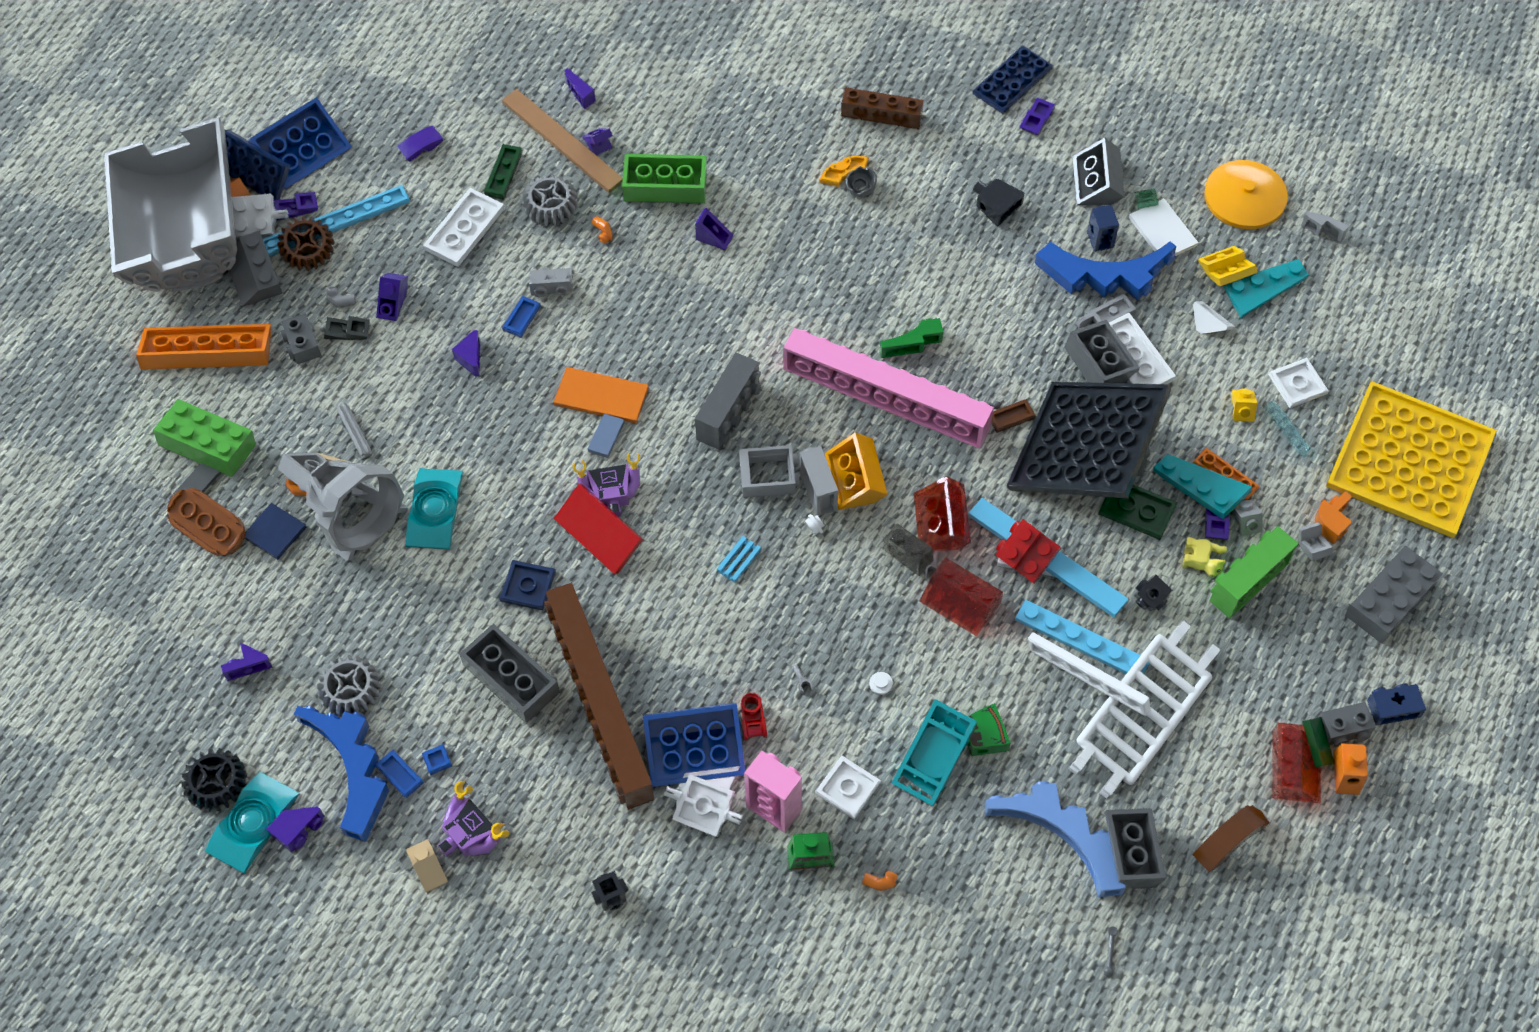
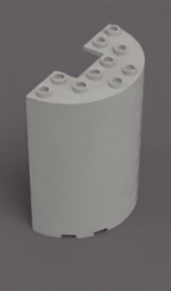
(172, 211)

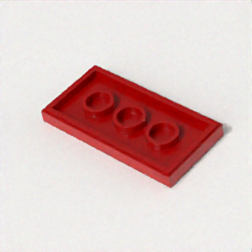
(598, 529)

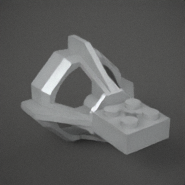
(334, 484)

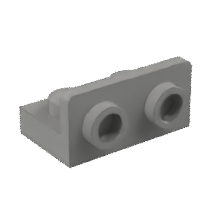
(551, 281)

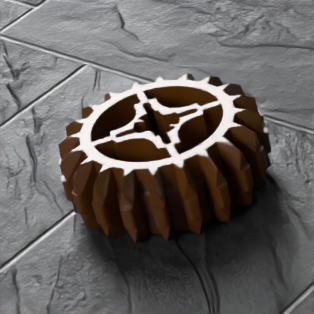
(294, 233)

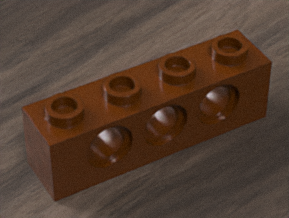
(882, 108)

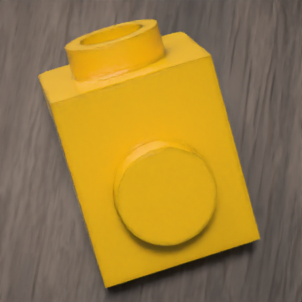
(1244, 405)

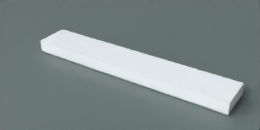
(1089, 674)

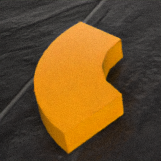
(839, 171)

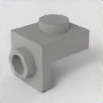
(1249, 517)
(1313, 542)

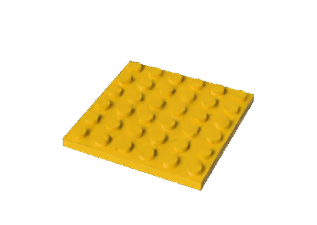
(1412, 459)

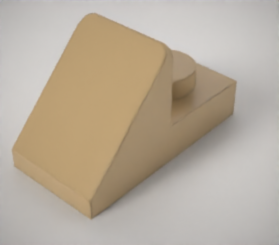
(426, 865)

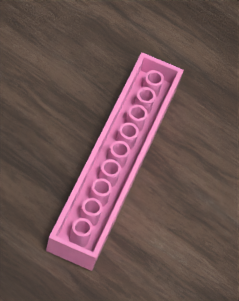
(887, 387)

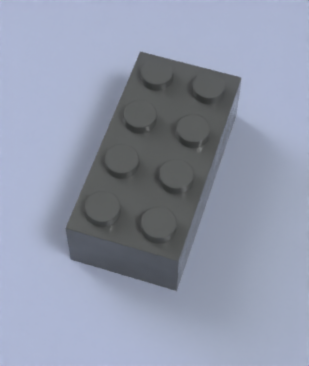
(728, 401)
(1393, 594)
(509, 673)

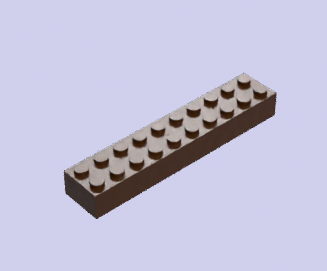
(598, 697)

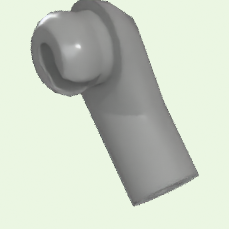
(339, 300)

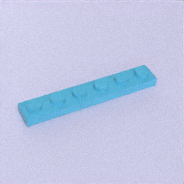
(1077, 637)

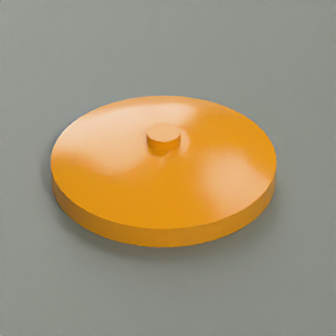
(1246, 194)

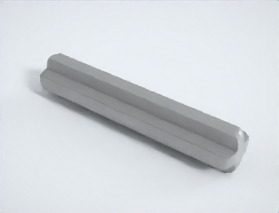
(354, 431)

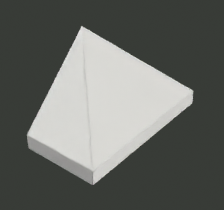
(1209, 320)

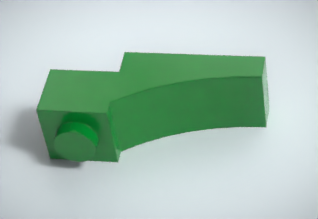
(913, 342)

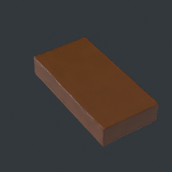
(1012, 415)

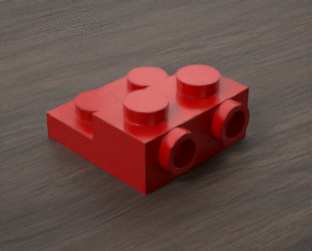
(1027, 550)

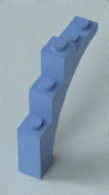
(1070, 824)

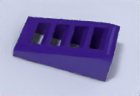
(583, 92)

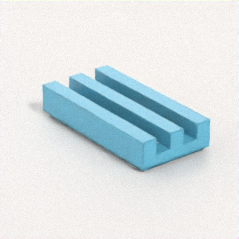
(749, 545)

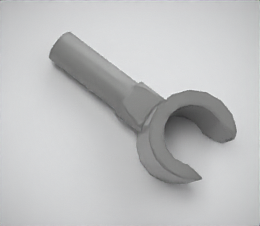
(933, 566)
(801, 679)

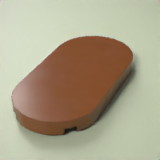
(206, 522)

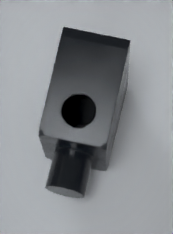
(998, 200)

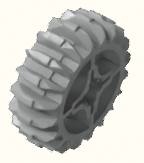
(552, 206)
(356, 670)

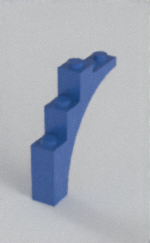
(1104, 277)
(365, 793)

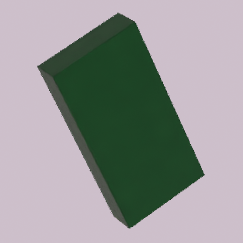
(1318, 742)

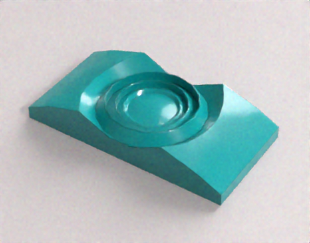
(433, 508)
(935, 751)
(244, 829)

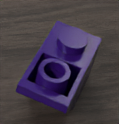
(391, 295)
(291, 824)

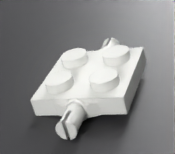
(255, 214)
(703, 805)

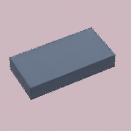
(606, 435)

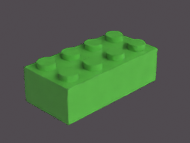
(664, 178)
(204, 437)
(1253, 571)

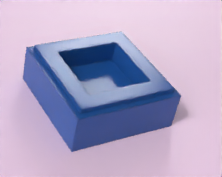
(436, 759)

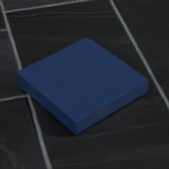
(274, 531)
(527, 585)

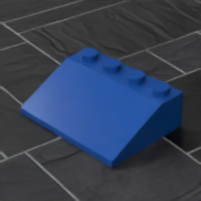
(303, 140)
(693, 742)

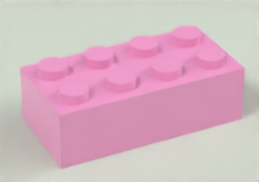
(773, 790)

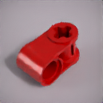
(753, 720)

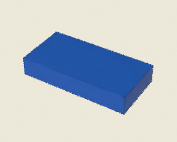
(521, 316)
(399, 774)

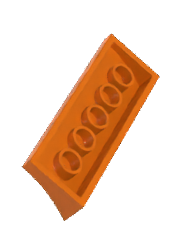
(204, 346)

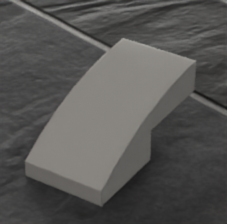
(1320, 223)

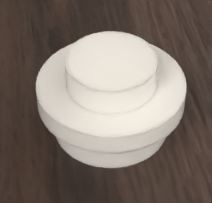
(815, 524)
(881, 683)

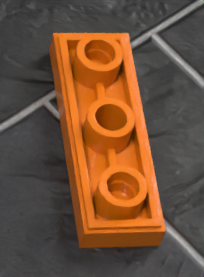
(1212, 462)

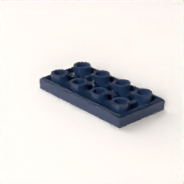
(1012, 79)
(255, 166)

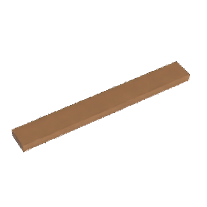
(563, 141)

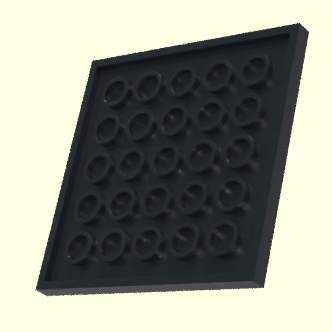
(1089, 438)

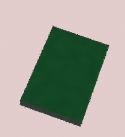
(1140, 511)

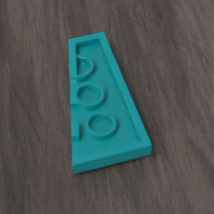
(1265, 285)
(1205, 486)

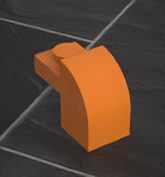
(1332, 520)

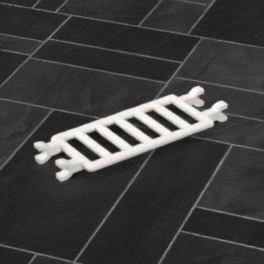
(1168, 726)

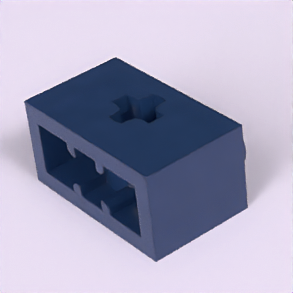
(1102, 228)
(1385, 711)

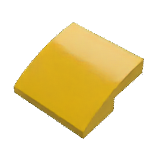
(1227, 265)

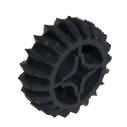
(198, 795)

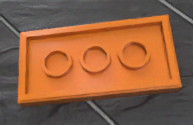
(601, 394)

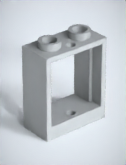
(768, 454)
(818, 481)

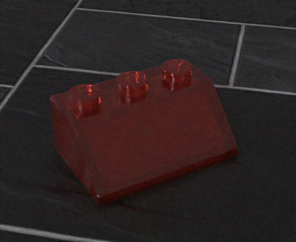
(942, 515)
(961, 596)
(1293, 766)

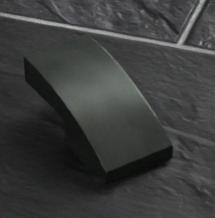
(351, 329)

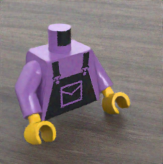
(612, 484)
(468, 826)

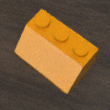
(856, 471)

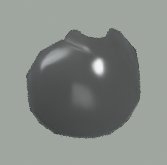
(859, 178)

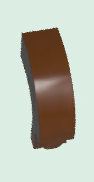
(1230, 836)

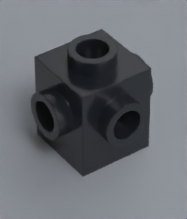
(1157, 587)
(609, 883)

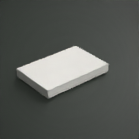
(1161, 225)

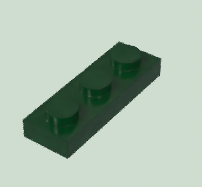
(503, 171)

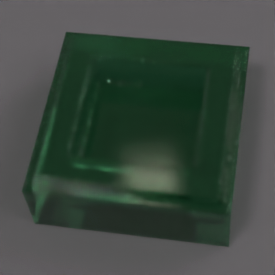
(1146, 198)

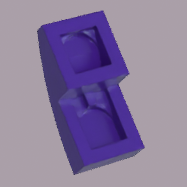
(1037, 116)
(420, 141)
(301, 204)
(1216, 527)

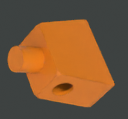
(1349, 763)

